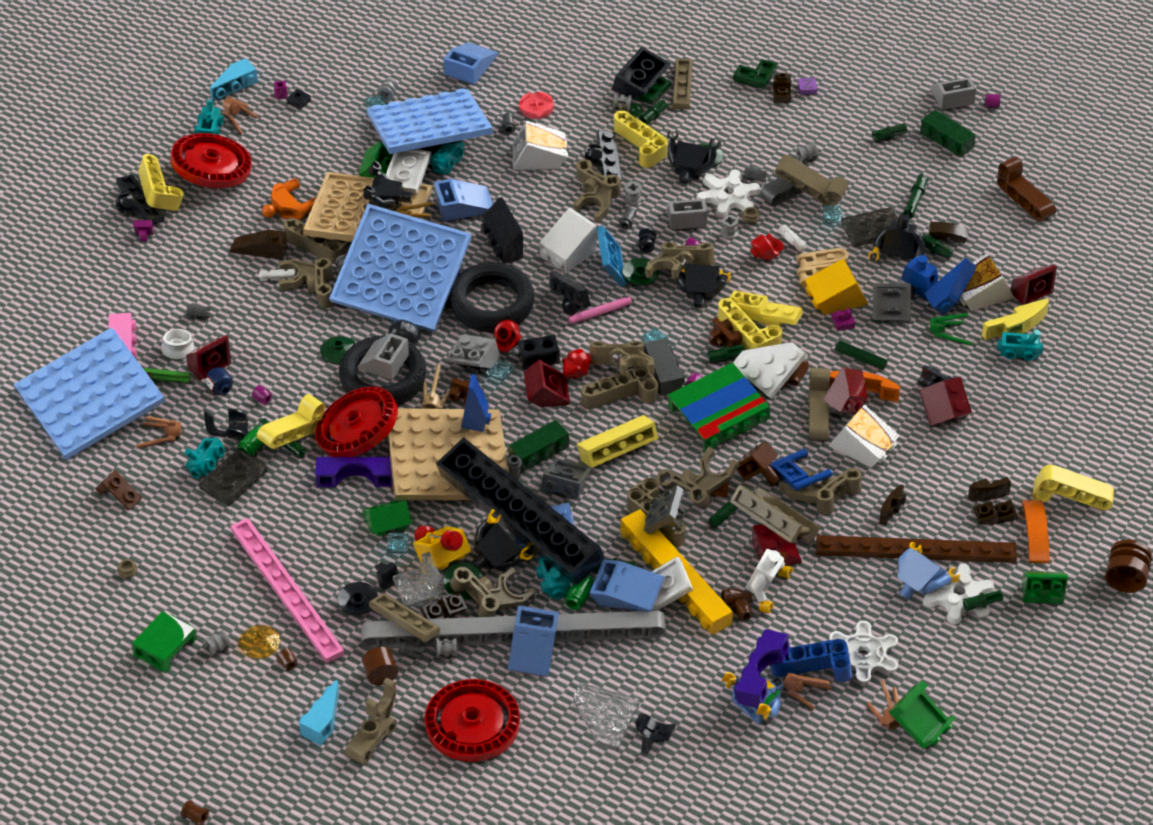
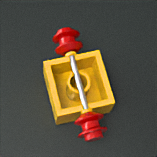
(444, 544)

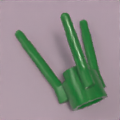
(938, 325)

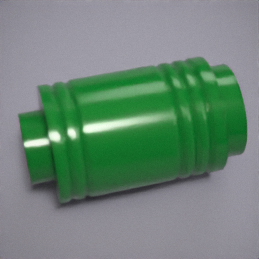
(250, 443)
(578, 594)

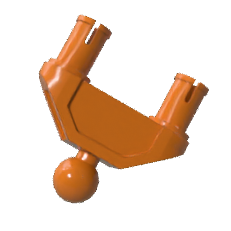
(285, 204)

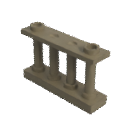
(775, 514)

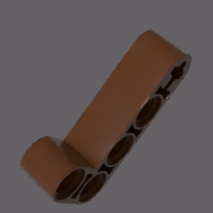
(1022, 191)

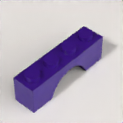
(335, 469)
(769, 650)

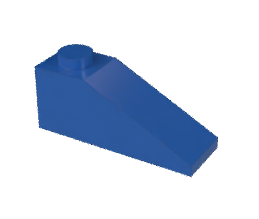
(950, 288)
(476, 407)

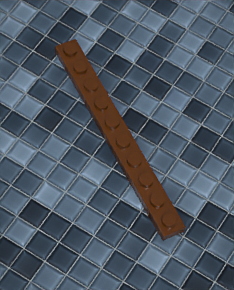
(932, 549)

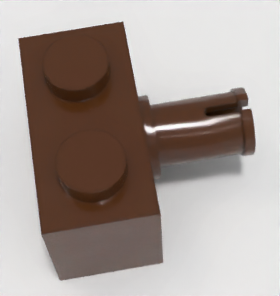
(757, 462)

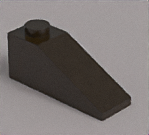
(262, 244)

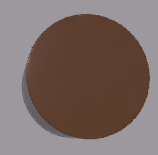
(379, 665)

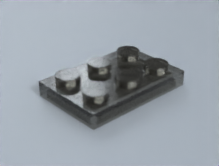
(865, 226)
(233, 477)

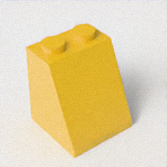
(835, 289)

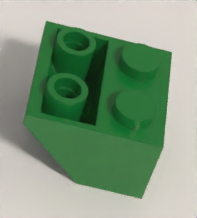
(1044, 587)

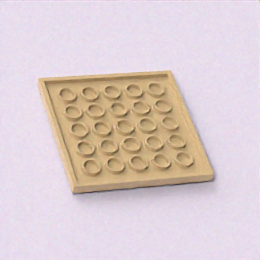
(342, 205)
(424, 438)

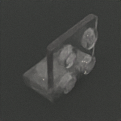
(420, 584)

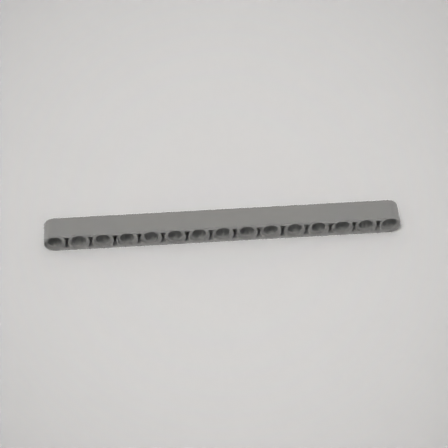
(501, 629)

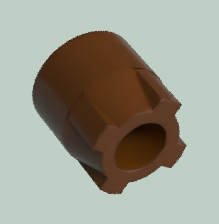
(743, 609)
(287, 659)

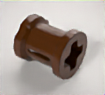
(194, 812)

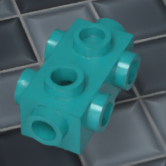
(209, 120)
(447, 157)
(1020, 345)
(204, 457)
(554, 582)

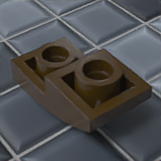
(782, 88)
(943, 230)
(984, 490)
(892, 504)
(994, 514)
(446, 607)

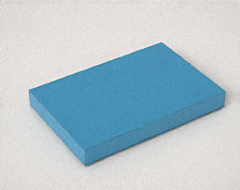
(611, 255)

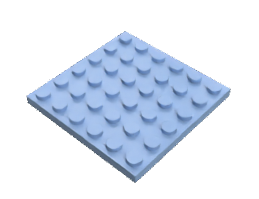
(429, 121)
(400, 267)
(89, 393)

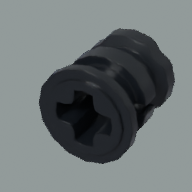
(645, 239)

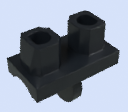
(931, 376)

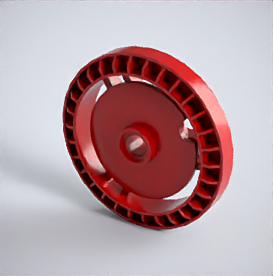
(211, 160)
(356, 422)
(473, 718)

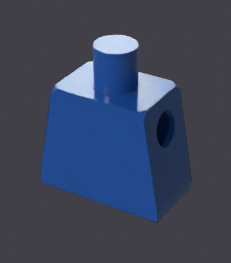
(920, 275)

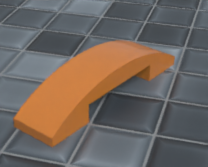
(878, 384)
(1036, 531)

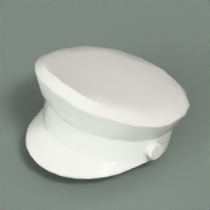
(177, 344)

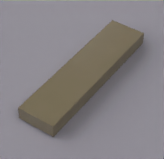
(682, 84)
(404, 617)

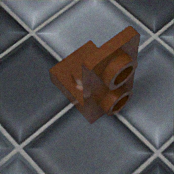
(120, 490)

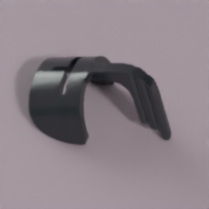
(235, 417)
(645, 722)

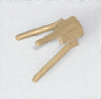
(433, 400)

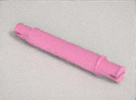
(599, 310)

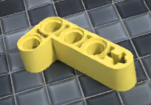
(651, 143)
(154, 187)
(751, 335)
(293, 426)
(1072, 486)

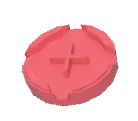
(536, 105)

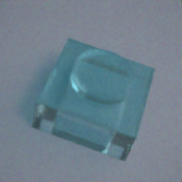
(375, 100)
(832, 214)
(652, 335)
(500, 370)
(398, 543)

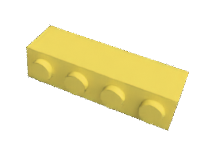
(617, 441)

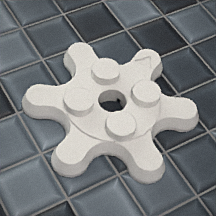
(724, 201)
(953, 602)
(876, 648)

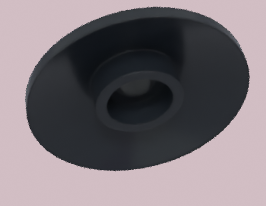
(355, 598)

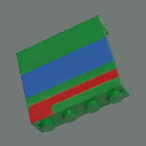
(720, 405)

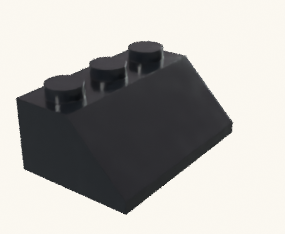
(639, 73)
(503, 232)

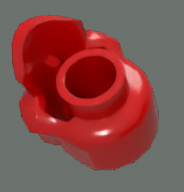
(766, 247)
(507, 335)
(576, 364)

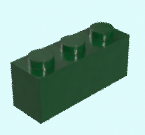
(947, 133)
(540, 445)

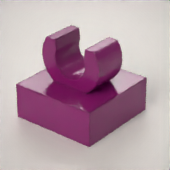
(143, 229)
(843, 320)

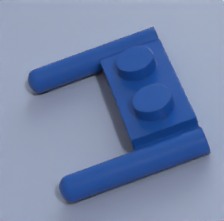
(793, 474)

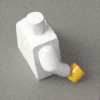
(763, 576)

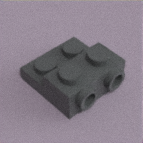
(566, 477)

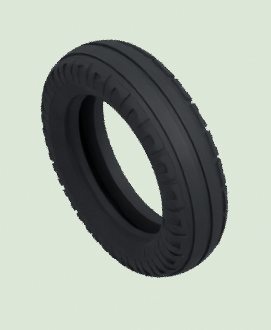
(491, 273)
(402, 390)

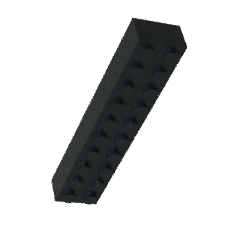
(520, 511)

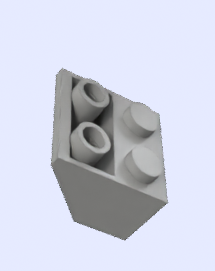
(954, 93)
(687, 214)
(474, 351)
(385, 356)

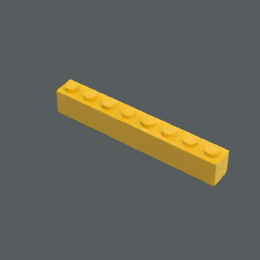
(657, 551)

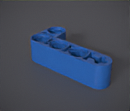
(816, 657)

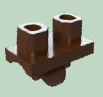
(722, 336)
(459, 389)

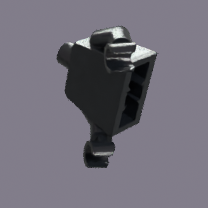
(691, 159)
(385, 192)

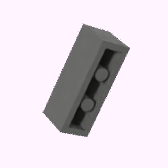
(665, 366)

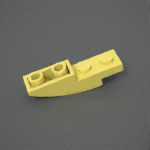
(766, 312)
(1021, 321)

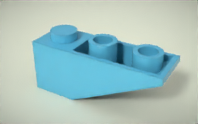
(235, 77)
(320, 719)

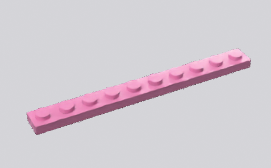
(287, 591)

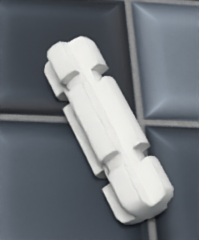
(792, 238)
(276, 275)

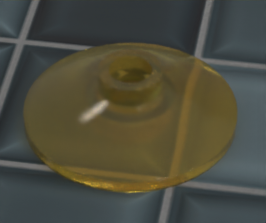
(260, 641)

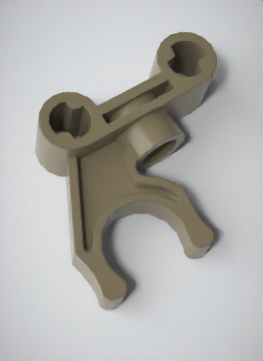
(598, 188)
(673, 258)
(314, 274)
(631, 353)
(698, 484)
(826, 492)
(485, 595)
(376, 727)

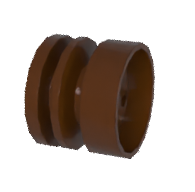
(1128, 566)

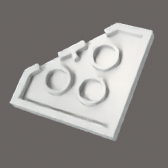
(770, 365)

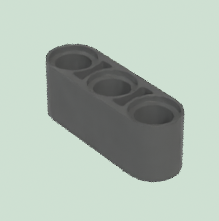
(779, 191)

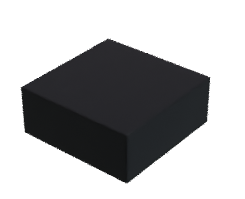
(298, 99)

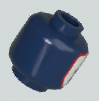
(219, 380)

